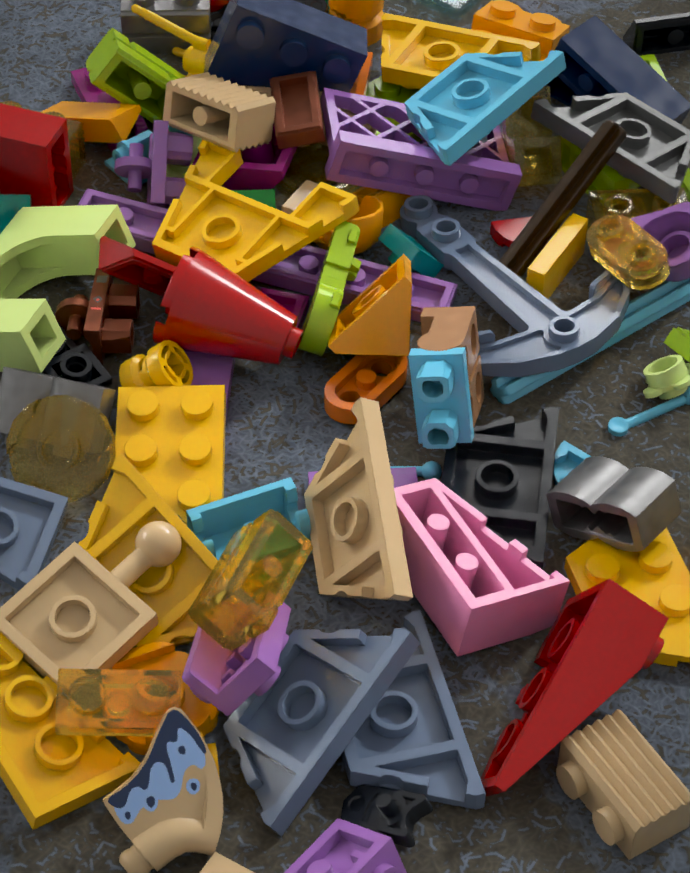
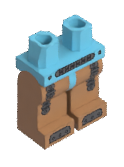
(447, 376)

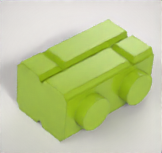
(130, 74)

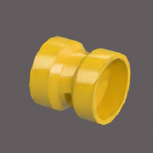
(163, 366)

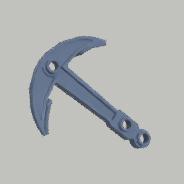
(546, 335)

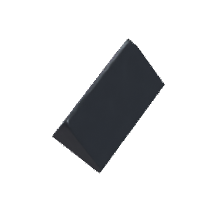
(659, 34)

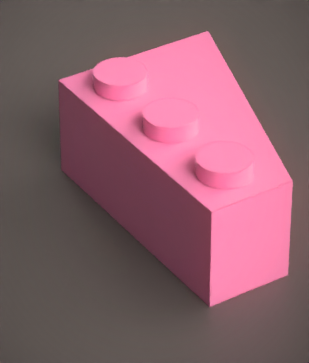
(470, 577)

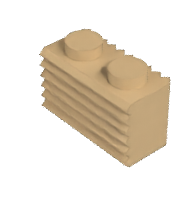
(219, 111)
(623, 785)

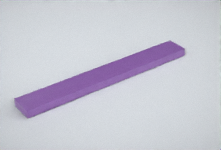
(295, 273)

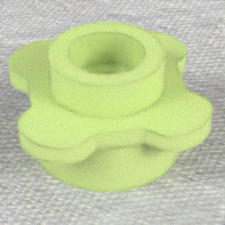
(667, 377)

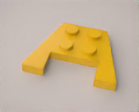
(238, 229)

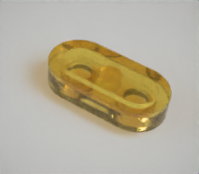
(618, 247)

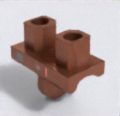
(94, 317)

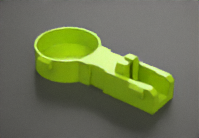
(325, 305)

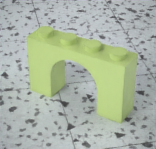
(38, 248)

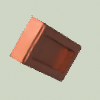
(297, 110)

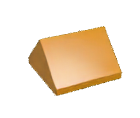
(378, 317)

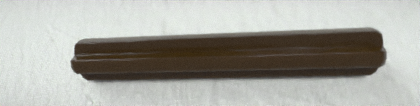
(563, 197)

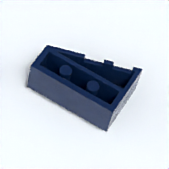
(604, 65)

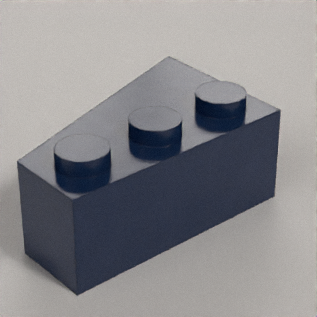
(283, 39)

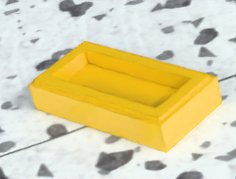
(558, 256)

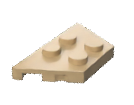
(357, 516)

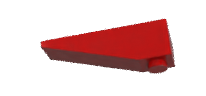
(586, 658)

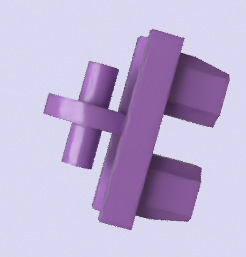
(164, 149)

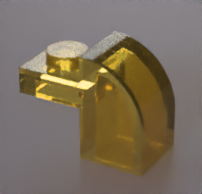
(533, 145)

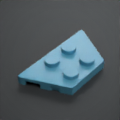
(476, 97)

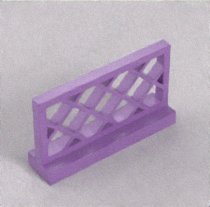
(403, 165)

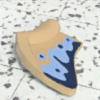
(170, 799)

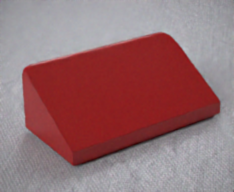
(134, 266)

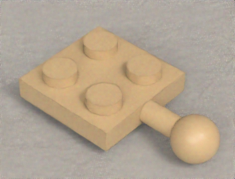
(81, 612)

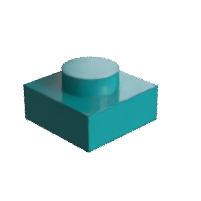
(402, 243)

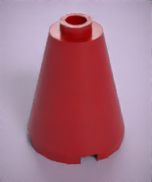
(224, 314)

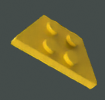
(421, 49)
(111, 537)
(652, 575)

